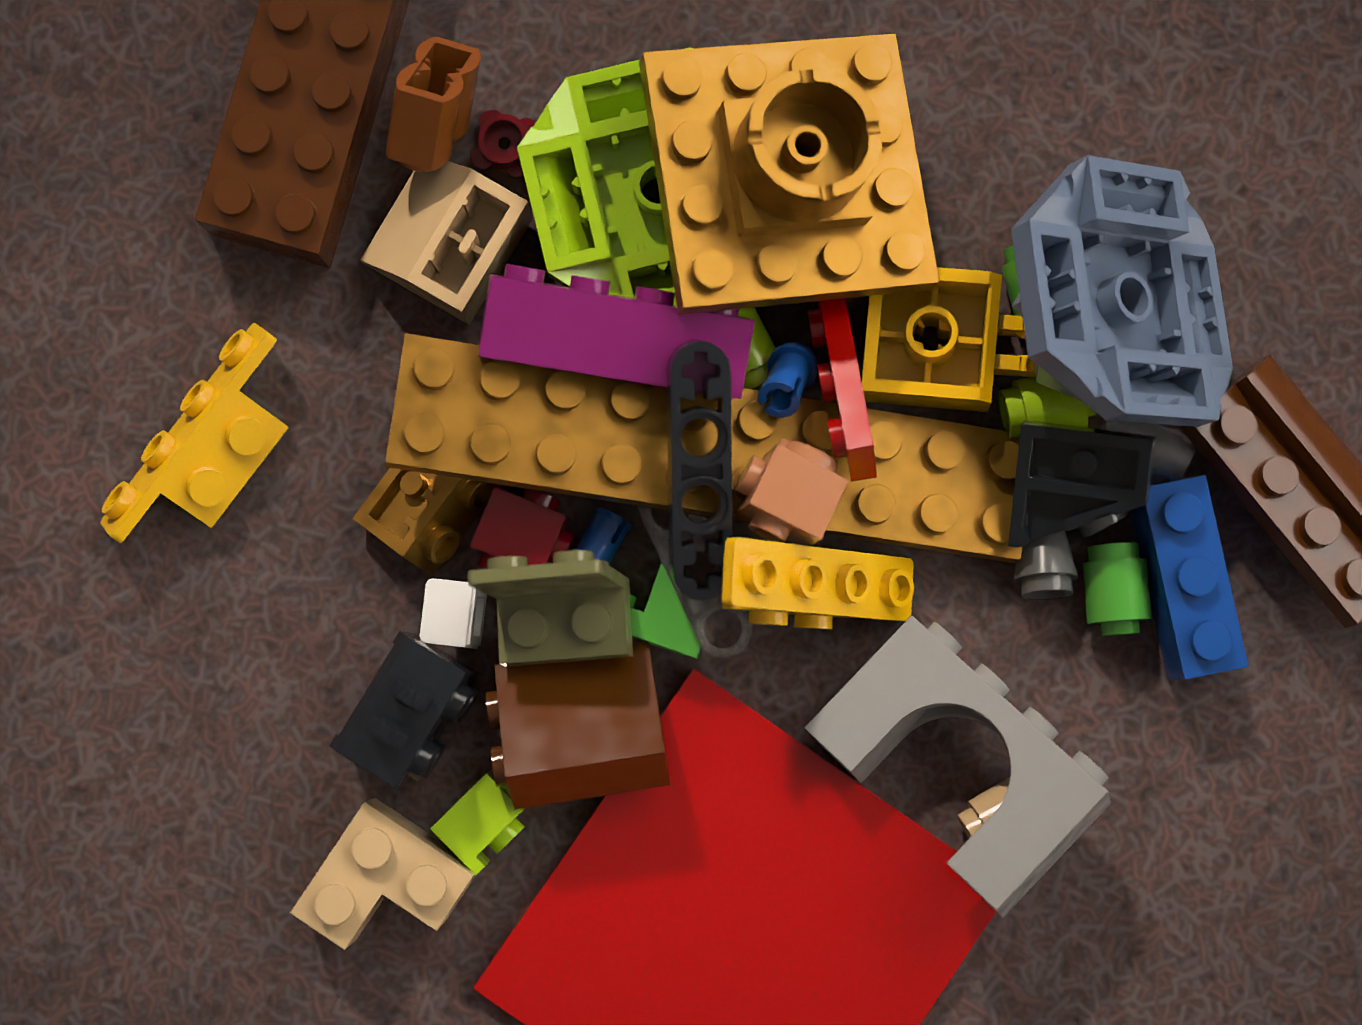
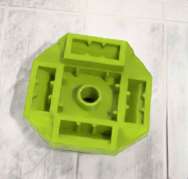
(587, 179)

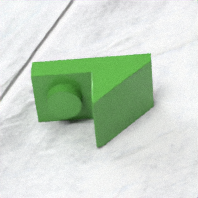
(664, 620)

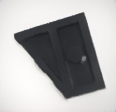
(1076, 477)

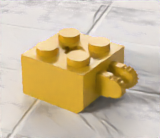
(953, 376)

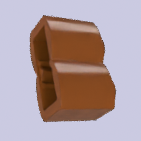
(432, 104)

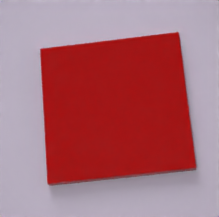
(740, 894)

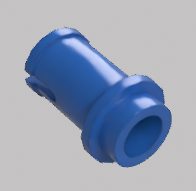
(790, 371)
(604, 534)

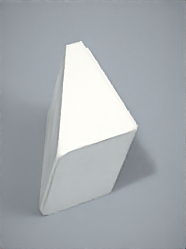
(452, 614)

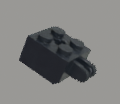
(406, 711)

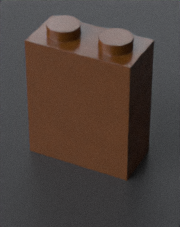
(577, 729)

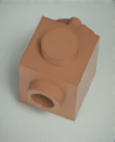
(790, 493)

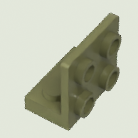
(558, 609)

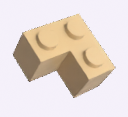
(378, 859)

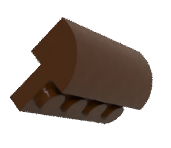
(1292, 480)

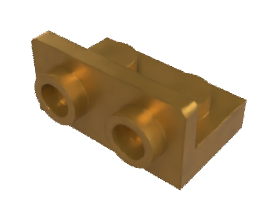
(423, 514)

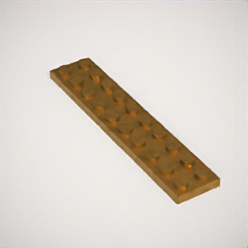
(608, 441)

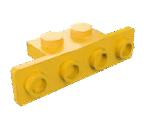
(208, 448)
(813, 584)

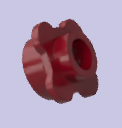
(492, 130)

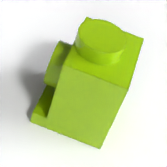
(479, 820)

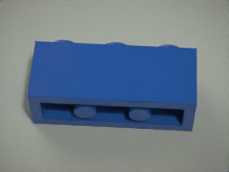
(1188, 581)

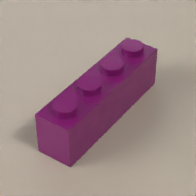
(602, 332)

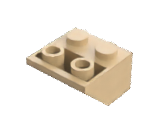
(449, 237)

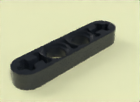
(691, 470)

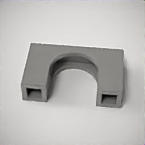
(1048, 792)

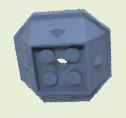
(1123, 294)

